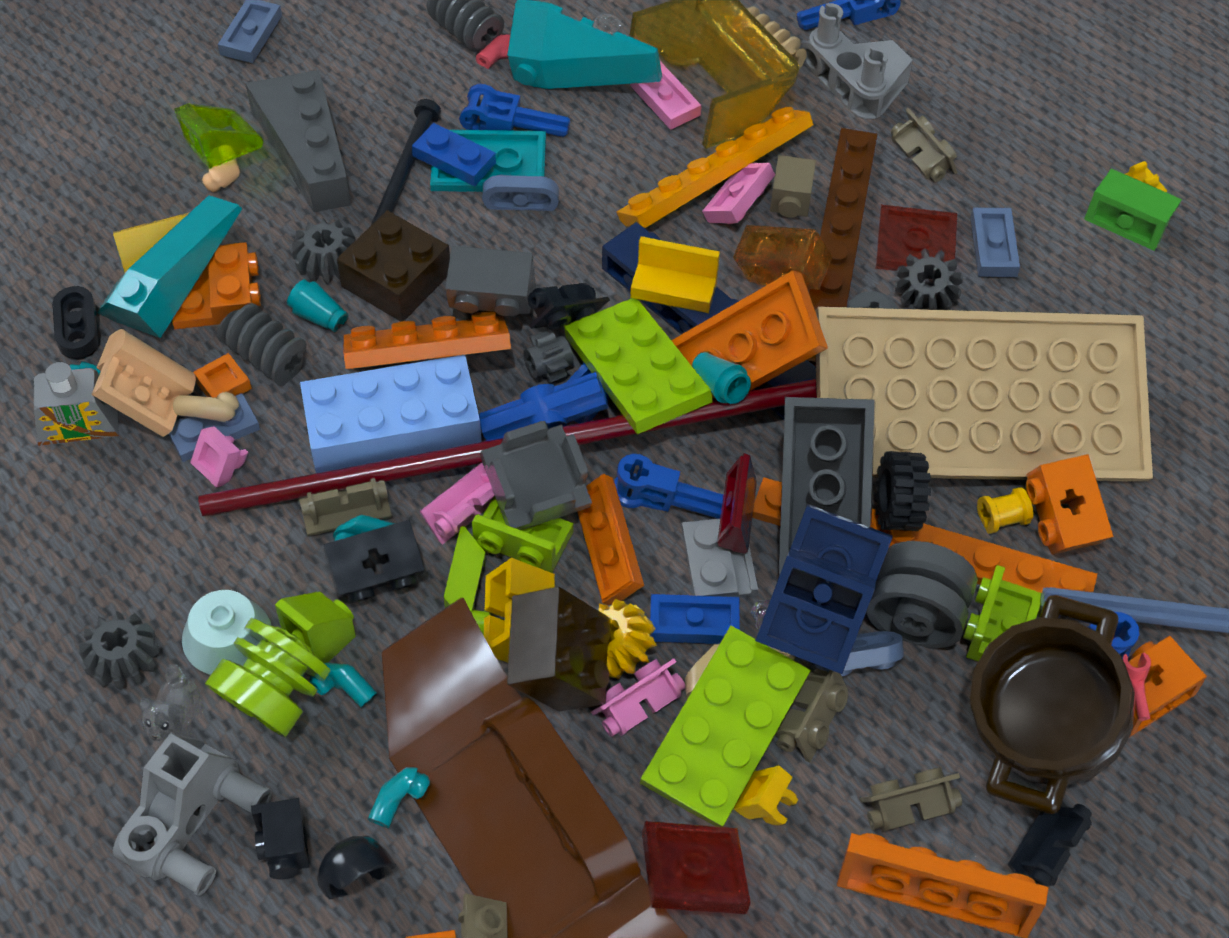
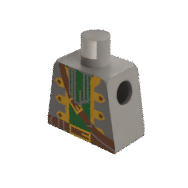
(67, 409)

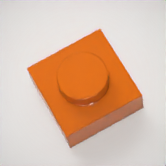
(222, 376)

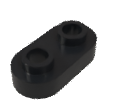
(75, 324)

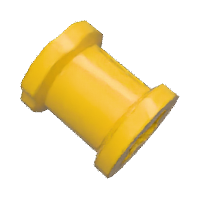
(1005, 510)

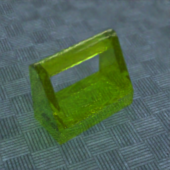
(205, 134)

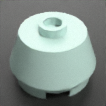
(215, 625)

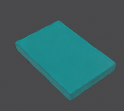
(516, 155)

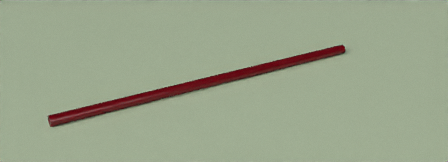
(470, 454)

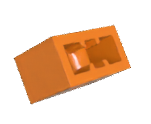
(1074, 484)
(1170, 680)

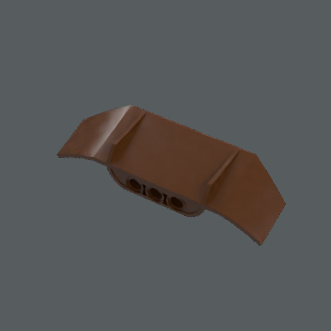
(509, 791)

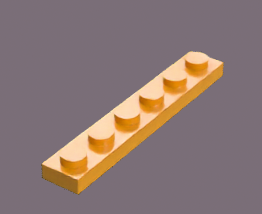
(709, 171)

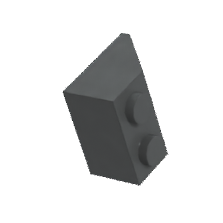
(490, 280)

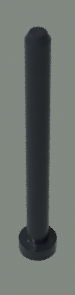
(426, 112)

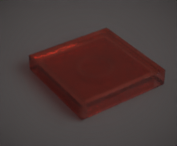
(910, 231)
(695, 868)

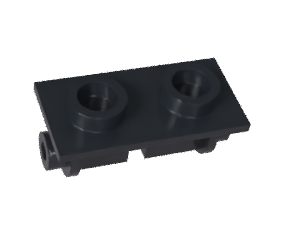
(563, 305)
(1042, 850)

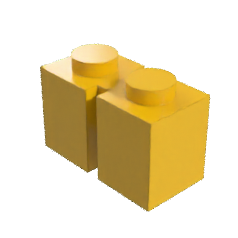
(500, 585)

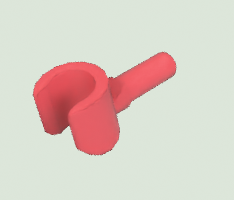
(1137, 678)

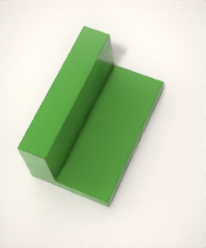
(1132, 209)

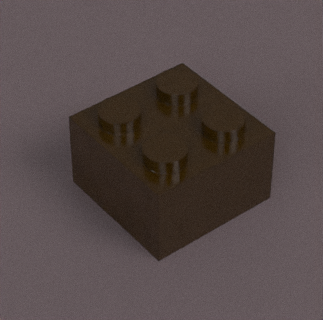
(394, 266)
(558, 649)

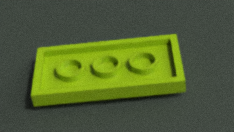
(638, 365)
(725, 727)

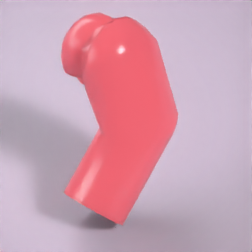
(494, 51)

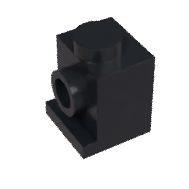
(281, 837)

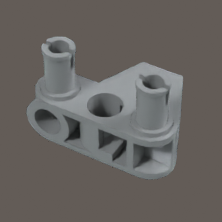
(871, 70)
(174, 784)

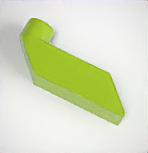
(465, 574)

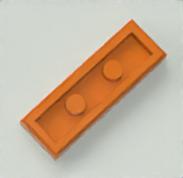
(609, 542)

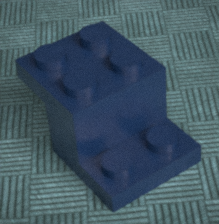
(824, 589)

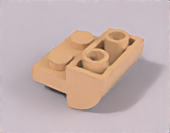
(141, 382)

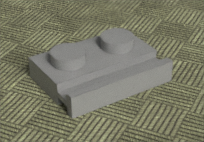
(714, 568)

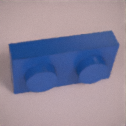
(454, 154)
(693, 618)

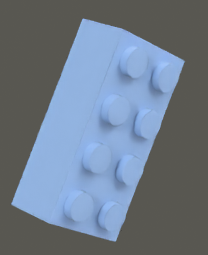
(390, 413)

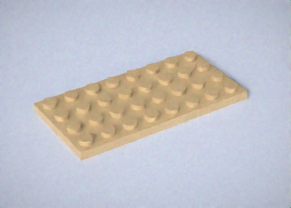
(995, 388)

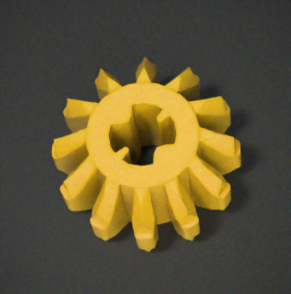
(628, 637)

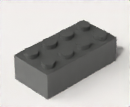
(826, 461)

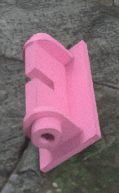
(459, 504)
(653, 685)

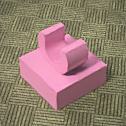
(217, 456)

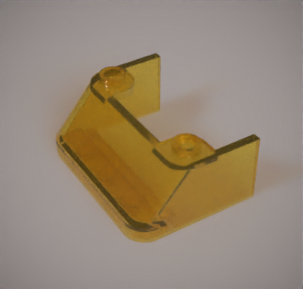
(731, 49)

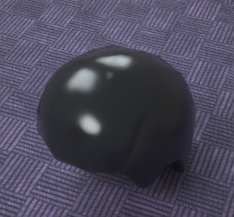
(350, 861)

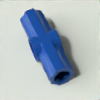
(546, 403)

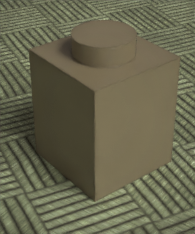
(792, 186)

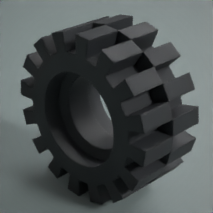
(902, 491)

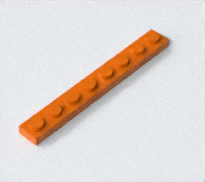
(1020, 567)

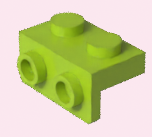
(536, 545)
(1002, 607)

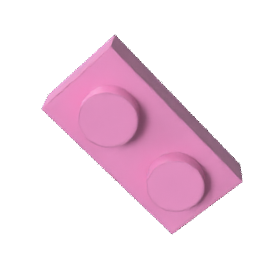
(669, 99)
(738, 194)

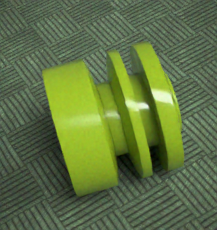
(268, 676)

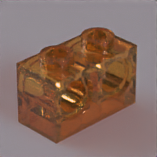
(774, 251)

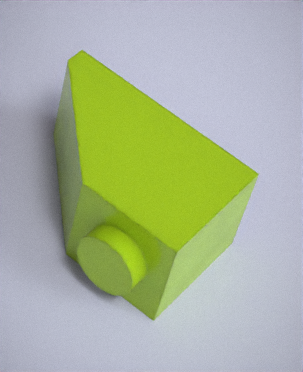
(317, 622)

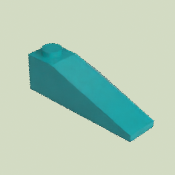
(564, 53)
(163, 277)

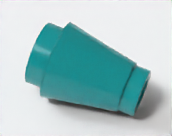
(316, 305)
(724, 378)

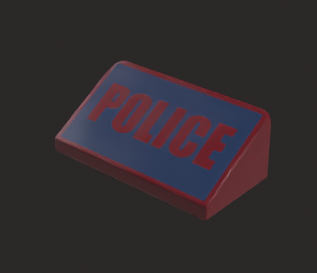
(738, 506)

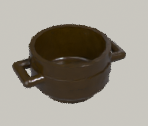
(1052, 702)

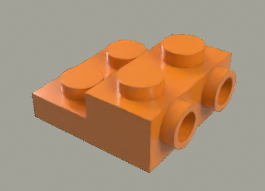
(221, 288)

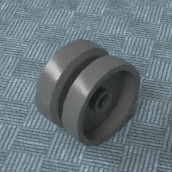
(923, 594)

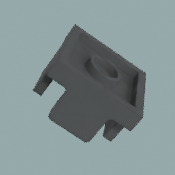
(537, 475)

